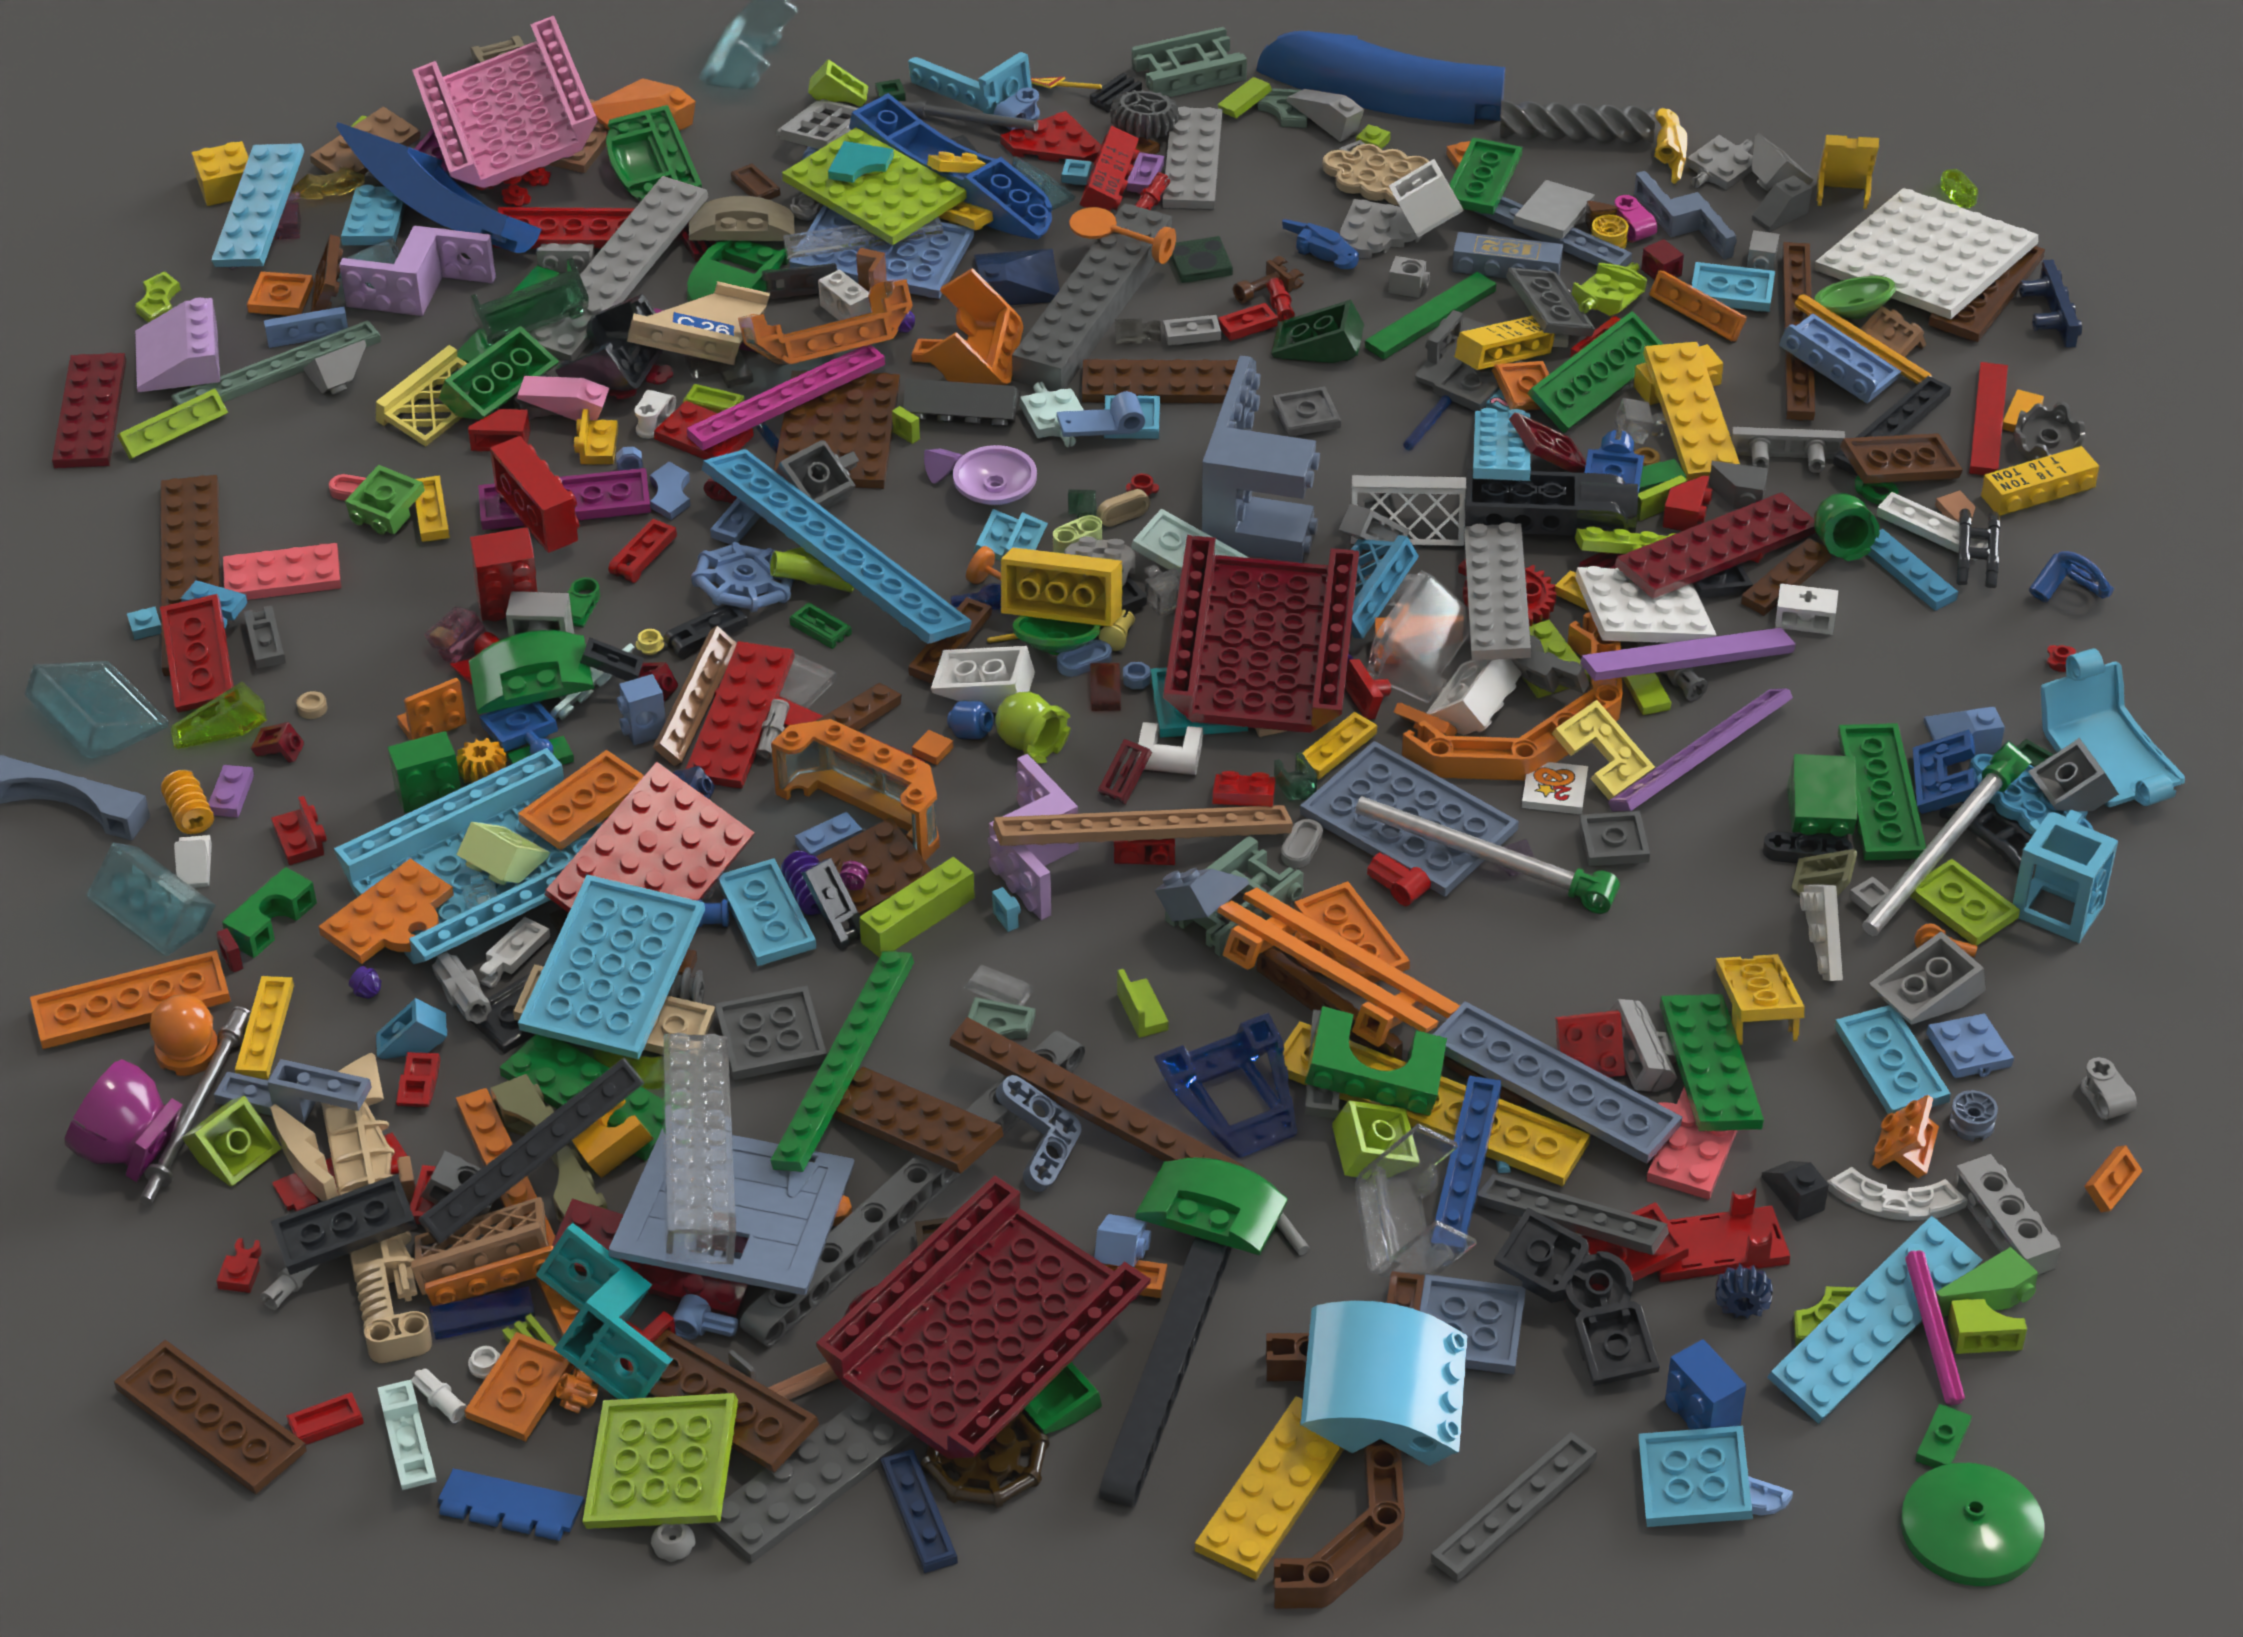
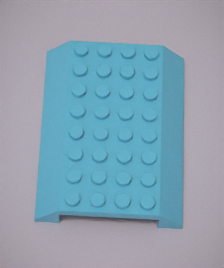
(434, 837)

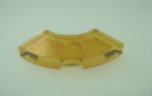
(339, 182)

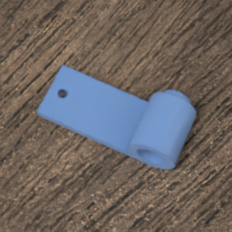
(1122, 418)

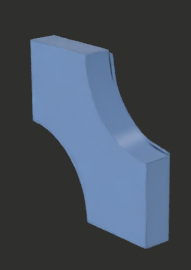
(670, 482)

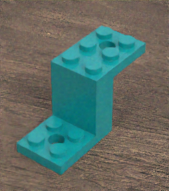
(600, 1329)

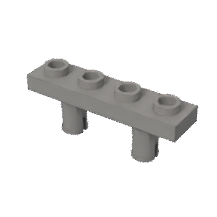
(1792, 443)

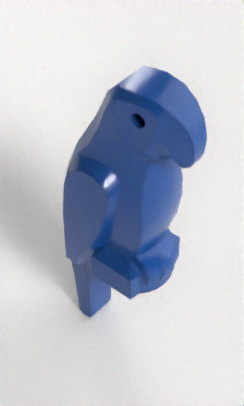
(1322, 244)

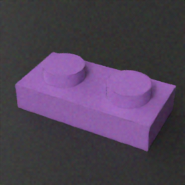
(1144, 171)
(231, 790)

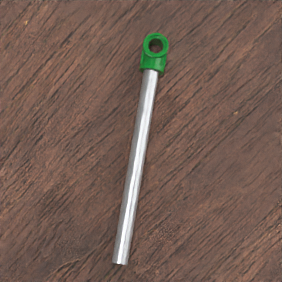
(2005, 768)
(1595, 891)

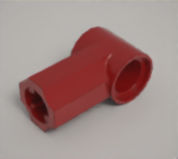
(1403, 883)

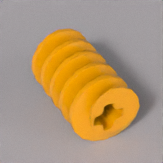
(187, 802)

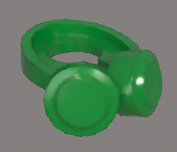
(1869, 493)

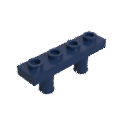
(2057, 295)

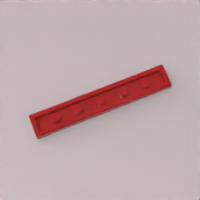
(1988, 418)

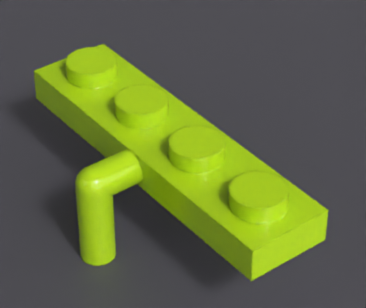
(1614, 541)

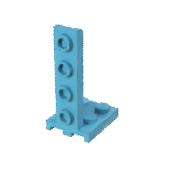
(982, 94)

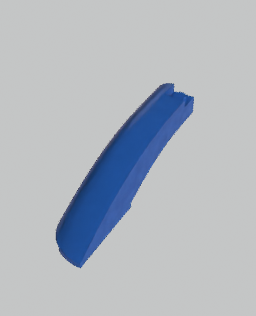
(1384, 77)
(1016, 201)

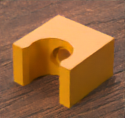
(609, 1147)

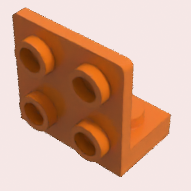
(433, 710)

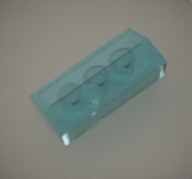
(149, 898)

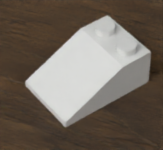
(983, 674)

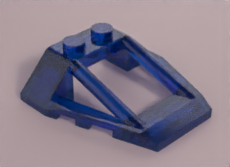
(1224, 1056)

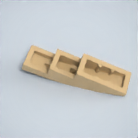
(303, 1154)

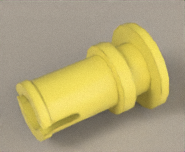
(1118, 632)

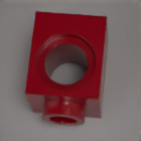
(1662, 257)

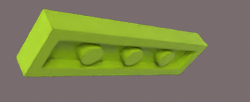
(172, 423)

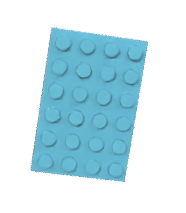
(612, 966)

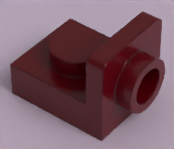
(662, 675)
(277, 739)

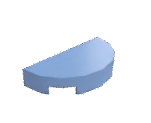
(1768, 1497)

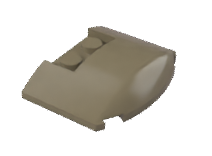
(741, 220)

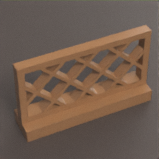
(497, 1244)

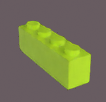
(917, 907)

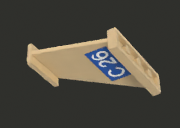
(702, 326)

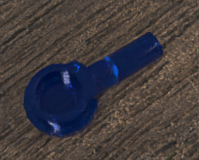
(988, 595)

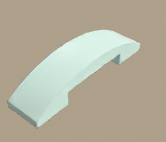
(406, 1434)

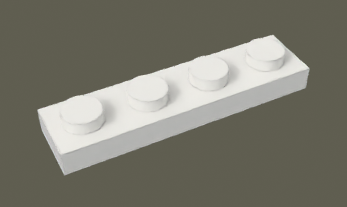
(1924, 522)

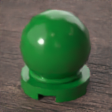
(1846, 526)

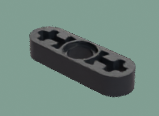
(1787, 839)

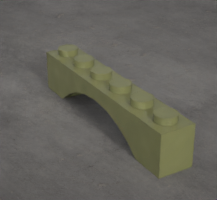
(521, 1110)

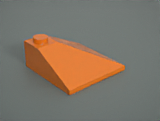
(644, 96)

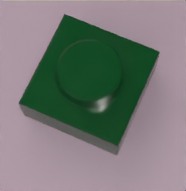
(893, 87)

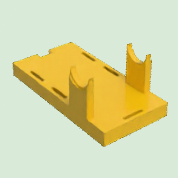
(1847, 164)
(1760, 992)

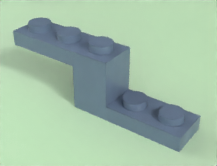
(1685, 214)
(295, 1089)

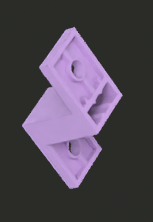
(415, 275)
(1024, 865)

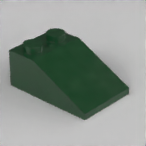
(1320, 335)

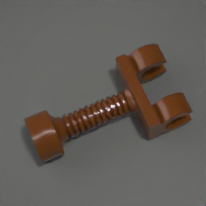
(1245, 291)

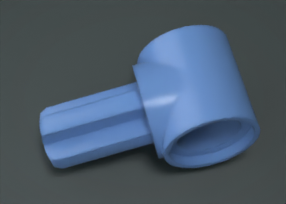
(695, 1317)

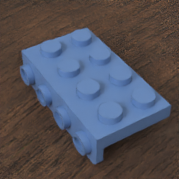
(1839, 358)

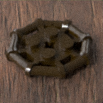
(990, 1472)

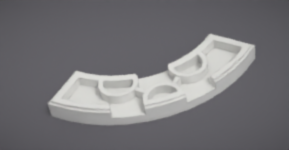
(1910, 1205)

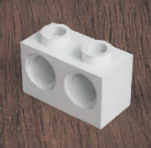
(843, 296)

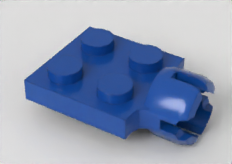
(1616, 458)

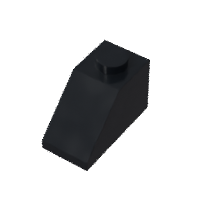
(1798, 1188)

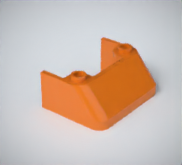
(991, 329)

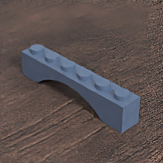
(115, 809)

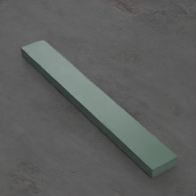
(281, 365)

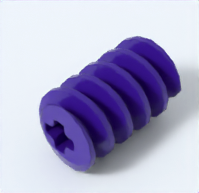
(791, 870)

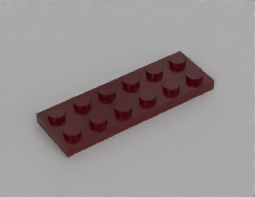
(89, 410)
(601, 1224)

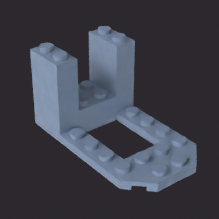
(1256, 462)

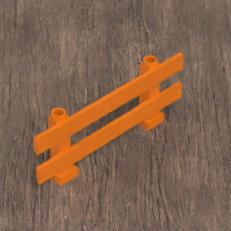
(1372, 1021)

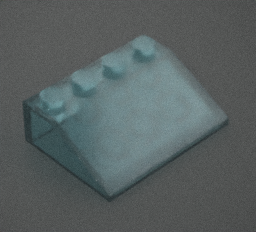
(93, 706)

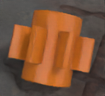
(576, 1391)

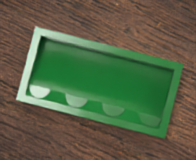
(1064, 1401)

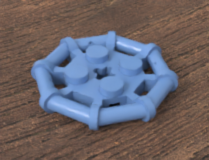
(740, 577)

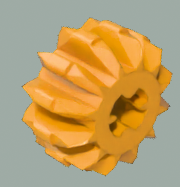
(480, 759)

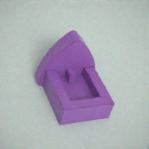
(939, 463)

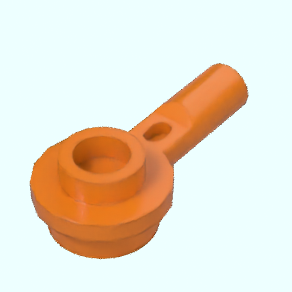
(1928, 931)

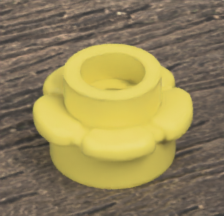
(650, 641)

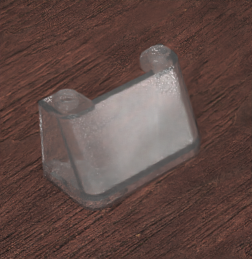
(1420, 638)

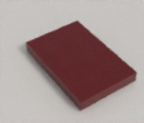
(1549, 444)

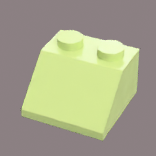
(500, 853)

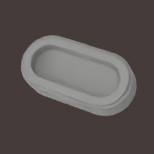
(1302, 843)

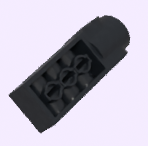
(1553, 502)

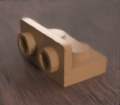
(1894, 331)

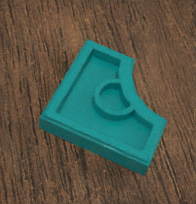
(858, 159)

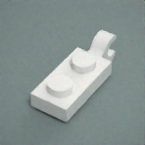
(513, 950)

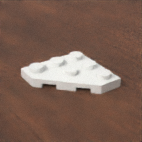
(1823, 923)

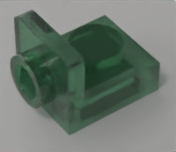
(1082, 502)

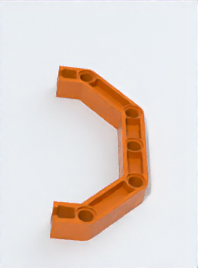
(1515, 757)

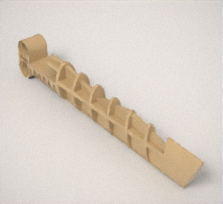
(358, 1159)

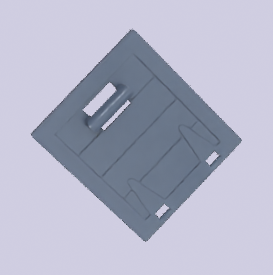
(778, 1210)

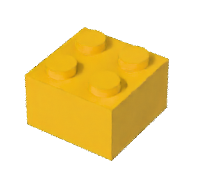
(220, 171)

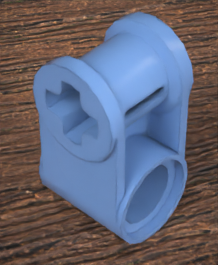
(1020, 105)

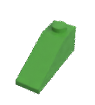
(2000, 1281)

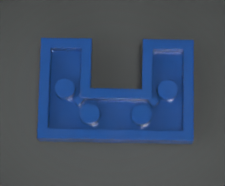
(1932, 782)

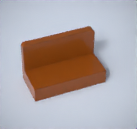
(870, 268)

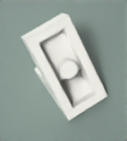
(193, 860)

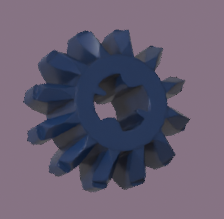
(1744, 1291)

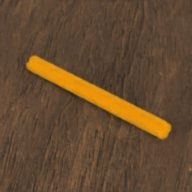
(1906, 367)

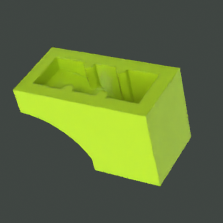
(837, 85)
(1981, 1329)

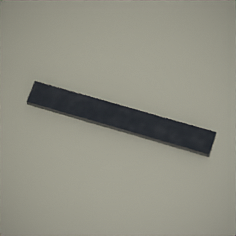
(530, 1151)

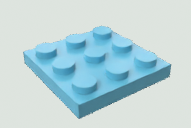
(1695, 1476)

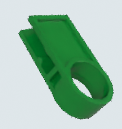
(583, 604)

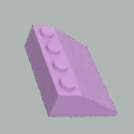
(179, 348)

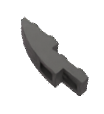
(1550, 671)

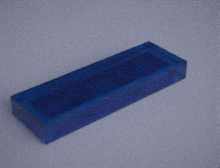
(481, 1312)

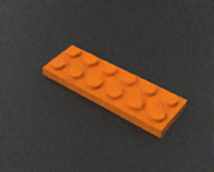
(125, 998)

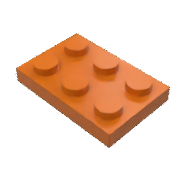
(519, 1387)

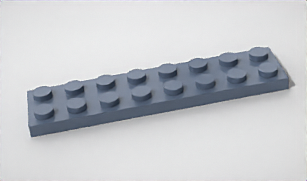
(1558, 1082)

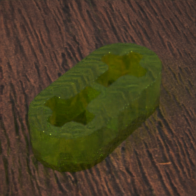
(1959, 188)

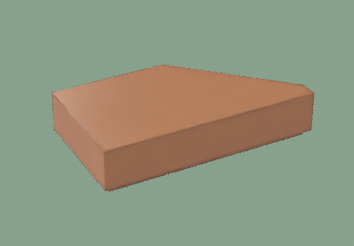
(1953, 503)

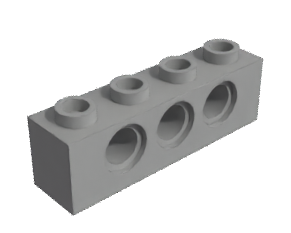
(2005, 1213)

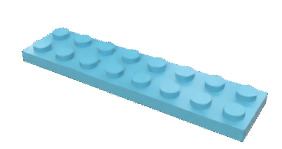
(1868, 1323)

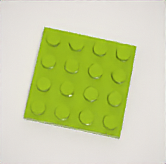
(661, 1461)

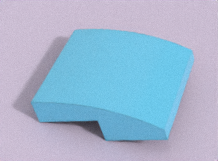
(1006, 532)

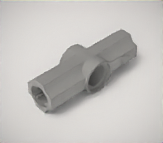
(461, 988)

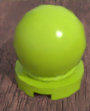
(1032, 725)

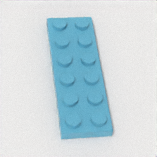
(258, 205)
(1498, 447)

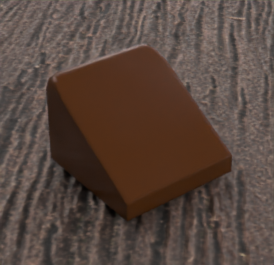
(1596, 209)

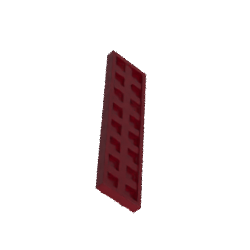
(1716, 545)

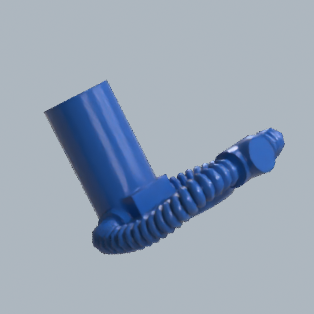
(2072, 566)

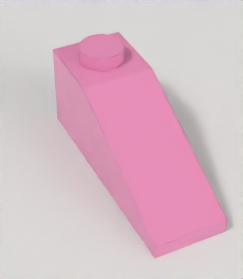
(564, 395)

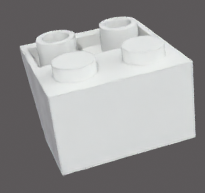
(1426, 198)

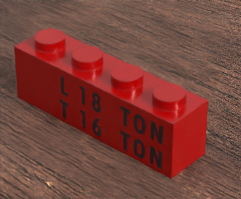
(1109, 170)

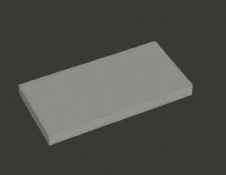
(1553, 209)

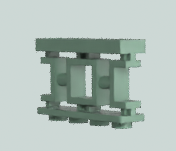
(1211, 70)
(1238, 860)

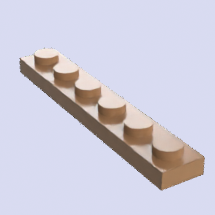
(695, 696)

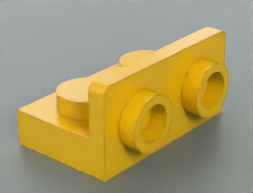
(595, 440)

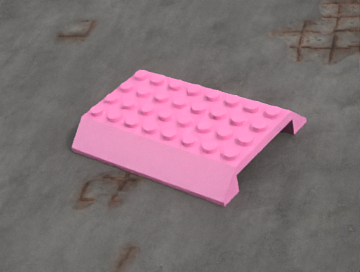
(509, 110)

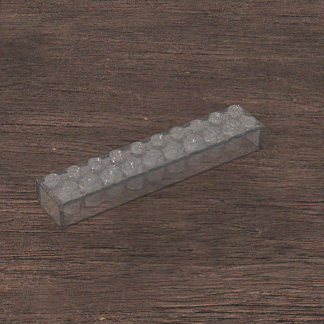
(697, 1150)

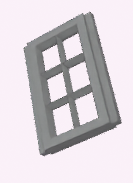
(814, 112)

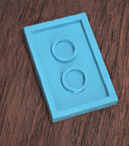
(1735, 285)

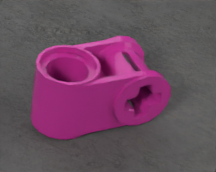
(1640, 221)

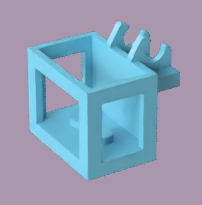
(2069, 864)

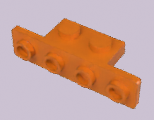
(487, 1277)

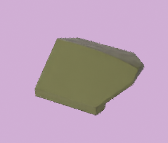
(1825, 870)

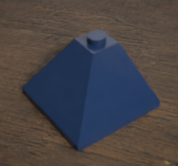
(1020, 275)

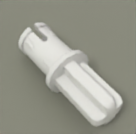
(439, 1395)

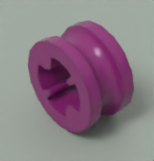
(853, 875)

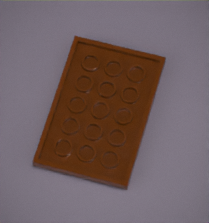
(849, 420)

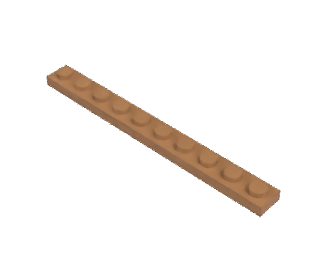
(1142, 825)

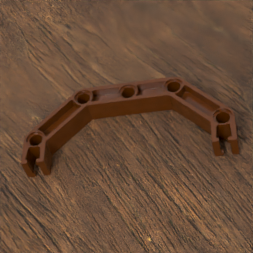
(1367, 1537)

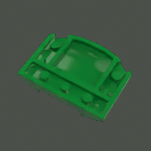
(646, 148)
(529, 669)
(1214, 1202)

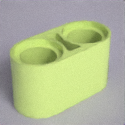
(1071, 532)

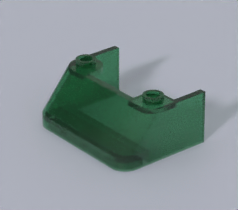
(532, 306)

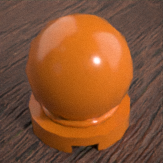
(183, 1035)

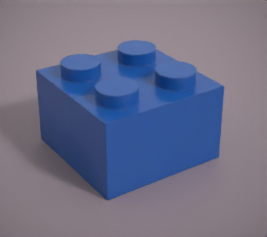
(1704, 1388)

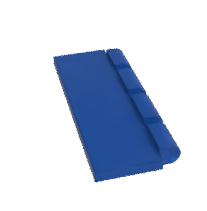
(515, 1502)

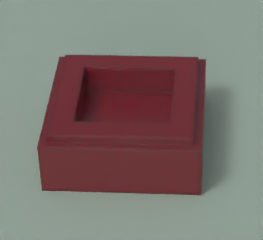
(229, 950)

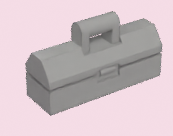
(1646, 1051)

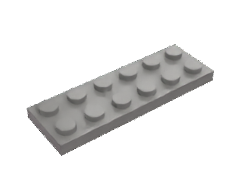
(1193, 159)

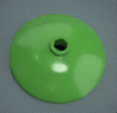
(1856, 296)

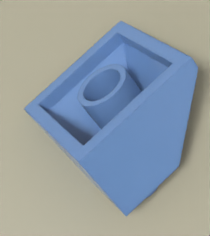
(1983, 723)

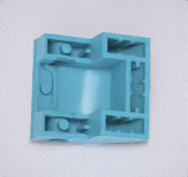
(1384, 1377)

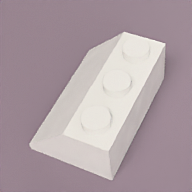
(1475, 694)

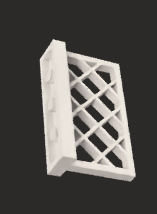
(1416, 485)

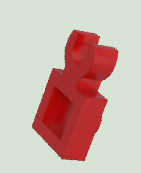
(240, 1271)

